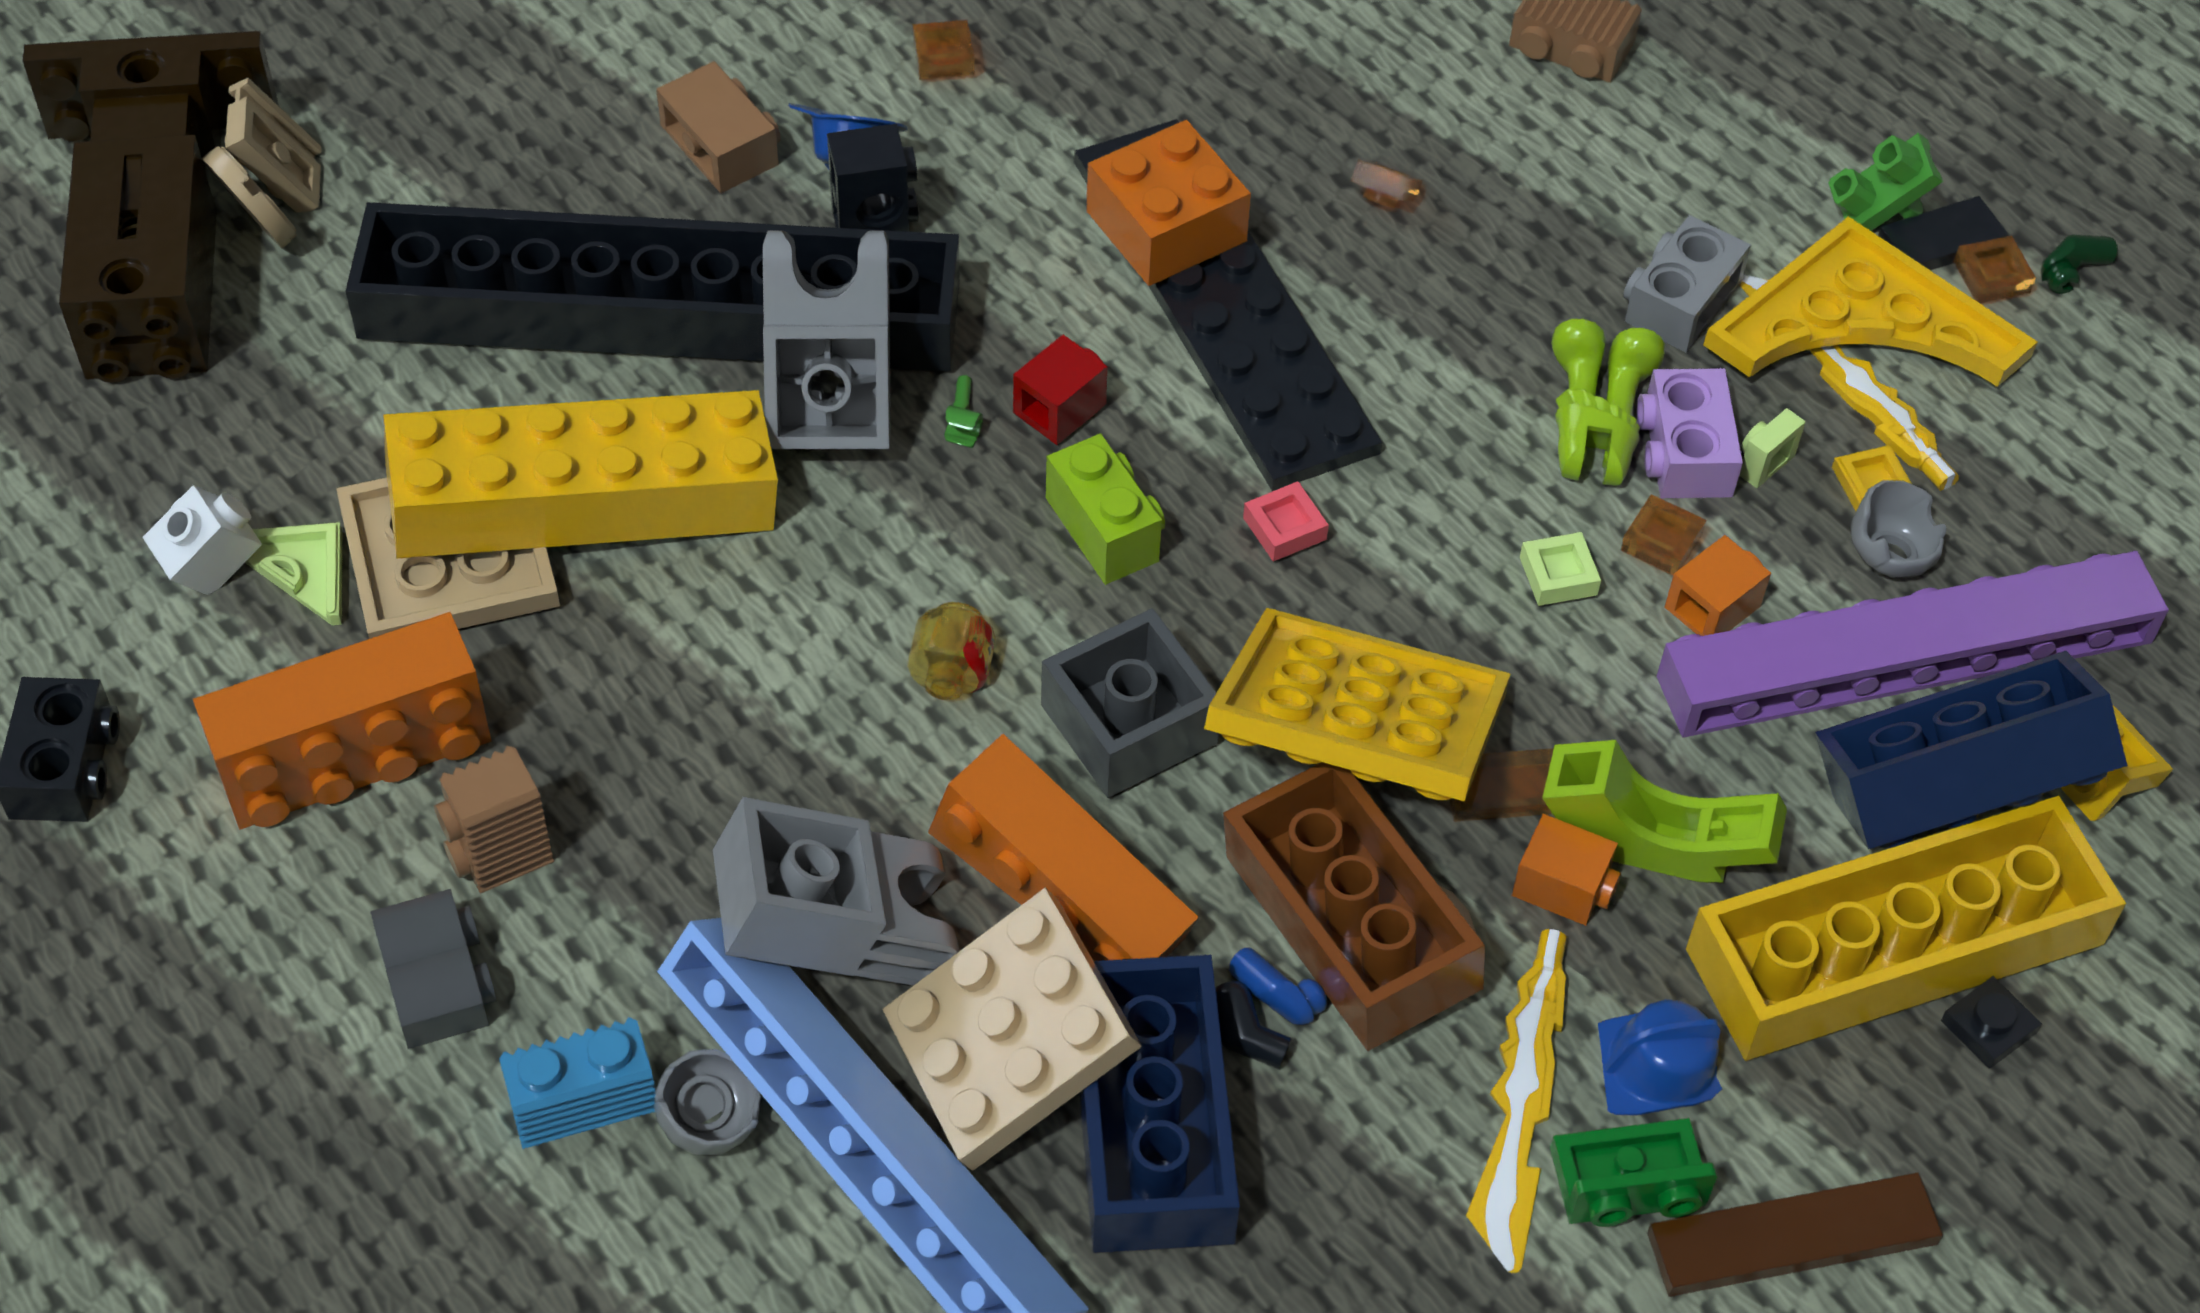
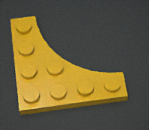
(1866, 292)

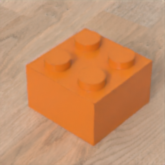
(1168, 202)

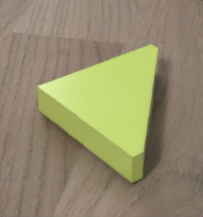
(305, 565)

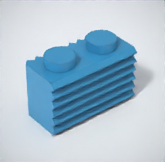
(579, 1083)

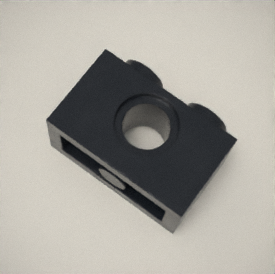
(871, 179)

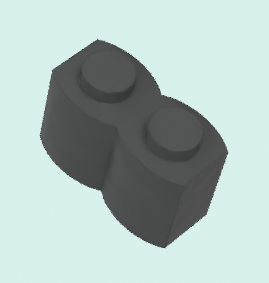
(431, 967)

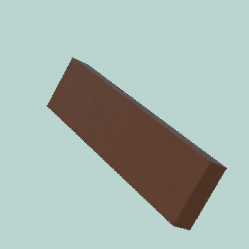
(1793, 1234)

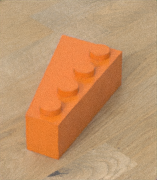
(1033, 836)

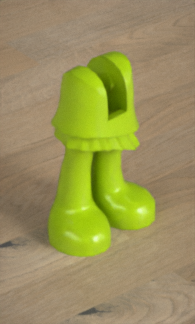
(1590, 419)

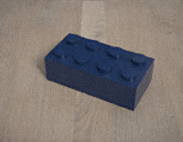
(1971, 750)
(1161, 1116)

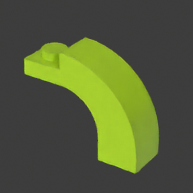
(1656, 828)

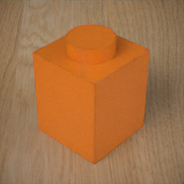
(1718, 588)
(1567, 870)

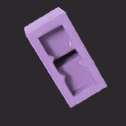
(1691, 433)

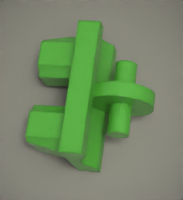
(1890, 185)

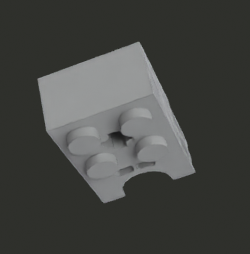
(832, 331)
(828, 894)

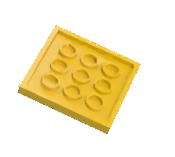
(1359, 704)

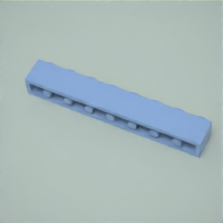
(863, 1131)

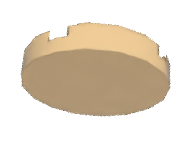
(250, 196)

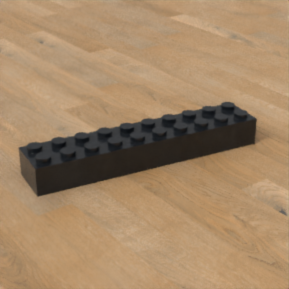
(622, 282)

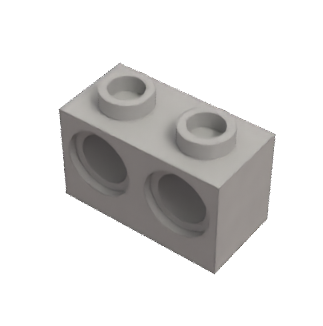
(1686, 282)

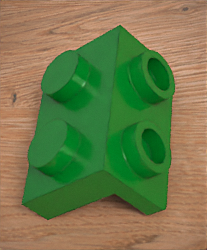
(1631, 1172)

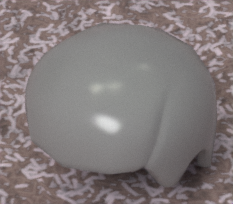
(1899, 516)
(698, 1089)

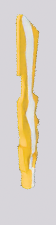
(1894, 419)
(1508, 1187)

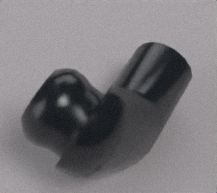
(1241, 1028)

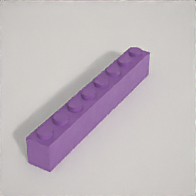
(1908, 642)

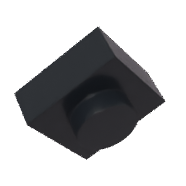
(1991, 1022)

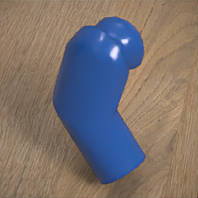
(1292, 1002)

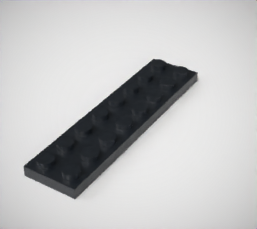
(1259, 357)

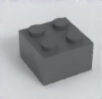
(1128, 702)

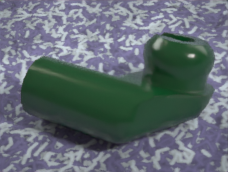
(2062, 263)

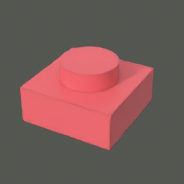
(1285, 521)

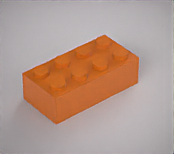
(344, 721)

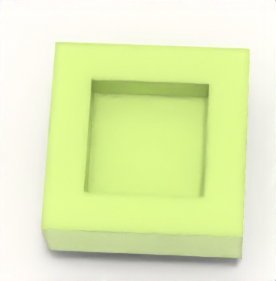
(1770, 447)
(1560, 568)

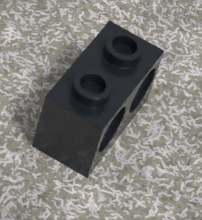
(53, 733)

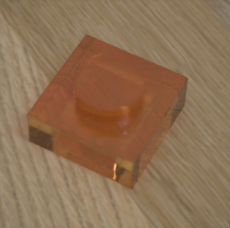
(943, 49)
(1385, 184)
(1994, 269)
(1663, 534)

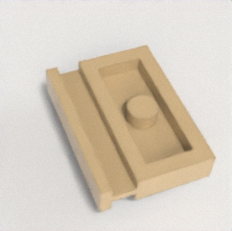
(273, 147)

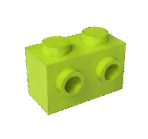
(1104, 508)

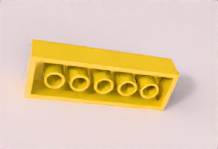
(579, 473)
(1902, 927)

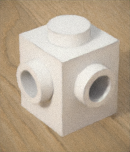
(203, 539)

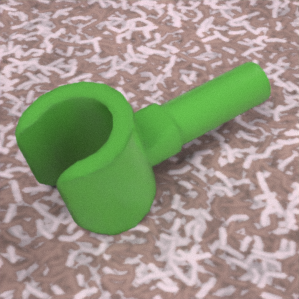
(963, 423)

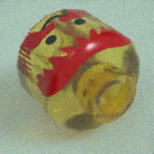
(953, 649)

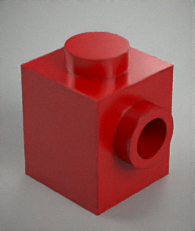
(1060, 389)

